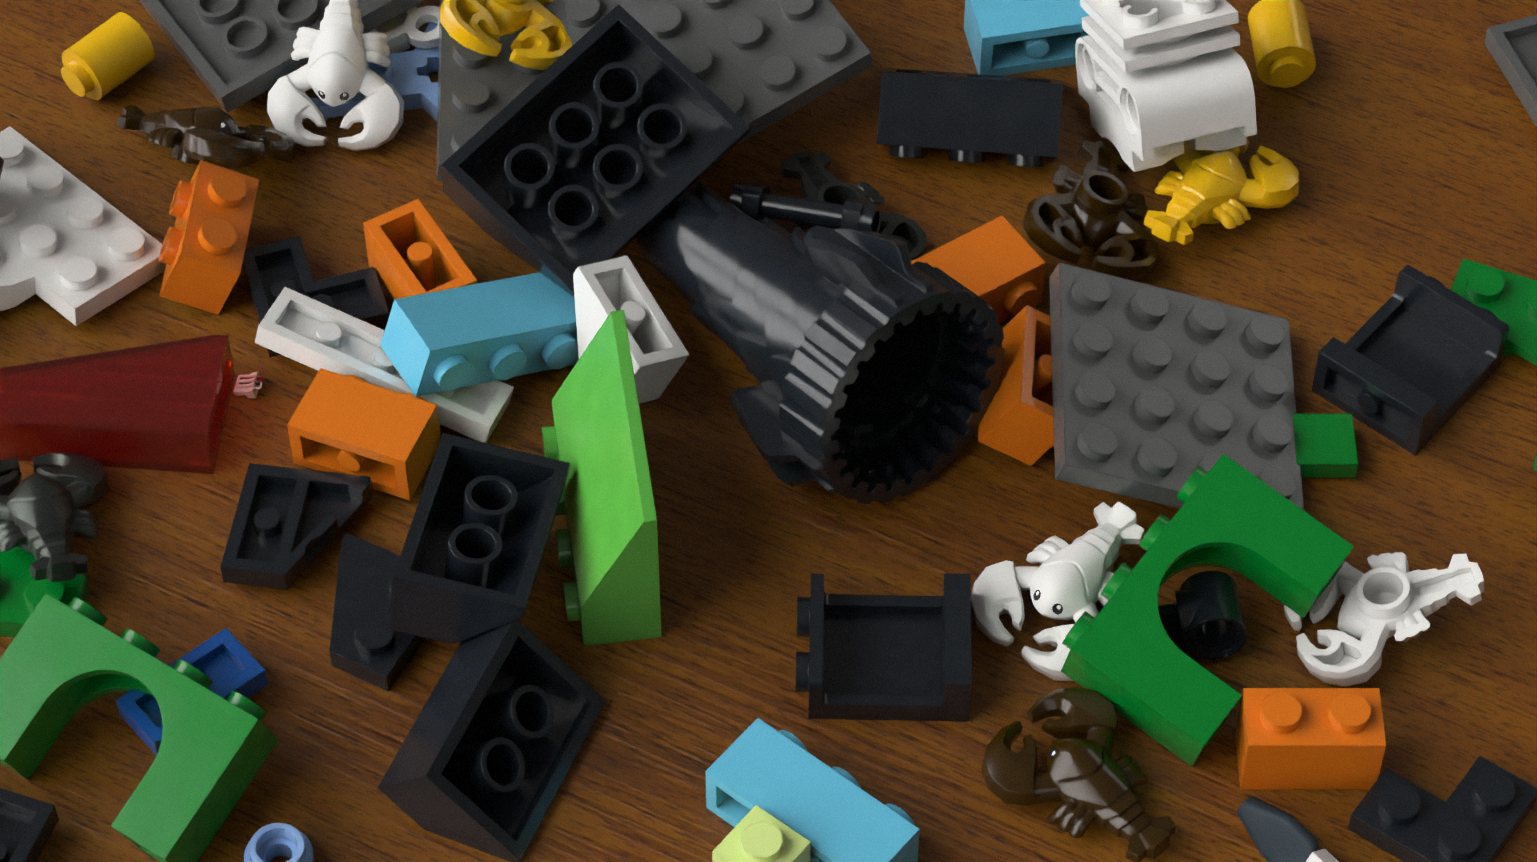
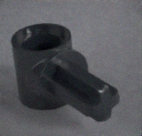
(1206, 616)

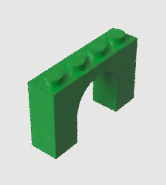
(1224, 523)
(206, 744)

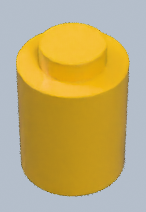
(1281, 42)
(106, 57)

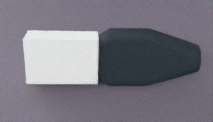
(1280, 834)

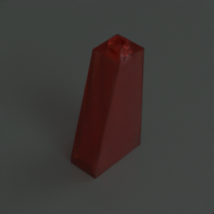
(123, 406)

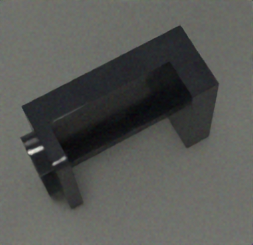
(1412, 361)
(887, 654)

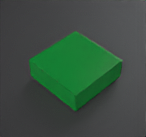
(1325, 445)

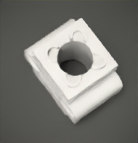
(1164, 77)

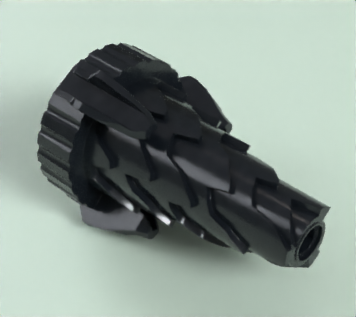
(859, 355)

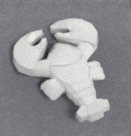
(336, 73)
(1060, 587)
(1376, 607)

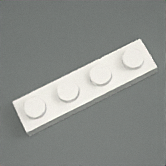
(346, 345)

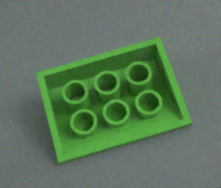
(606, 494)

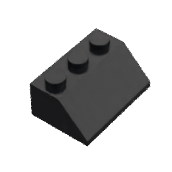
(969, 115)
(475, 540)
(493, 742)

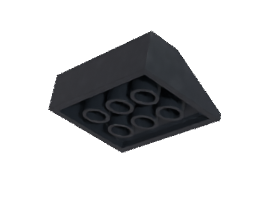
(591, 150)

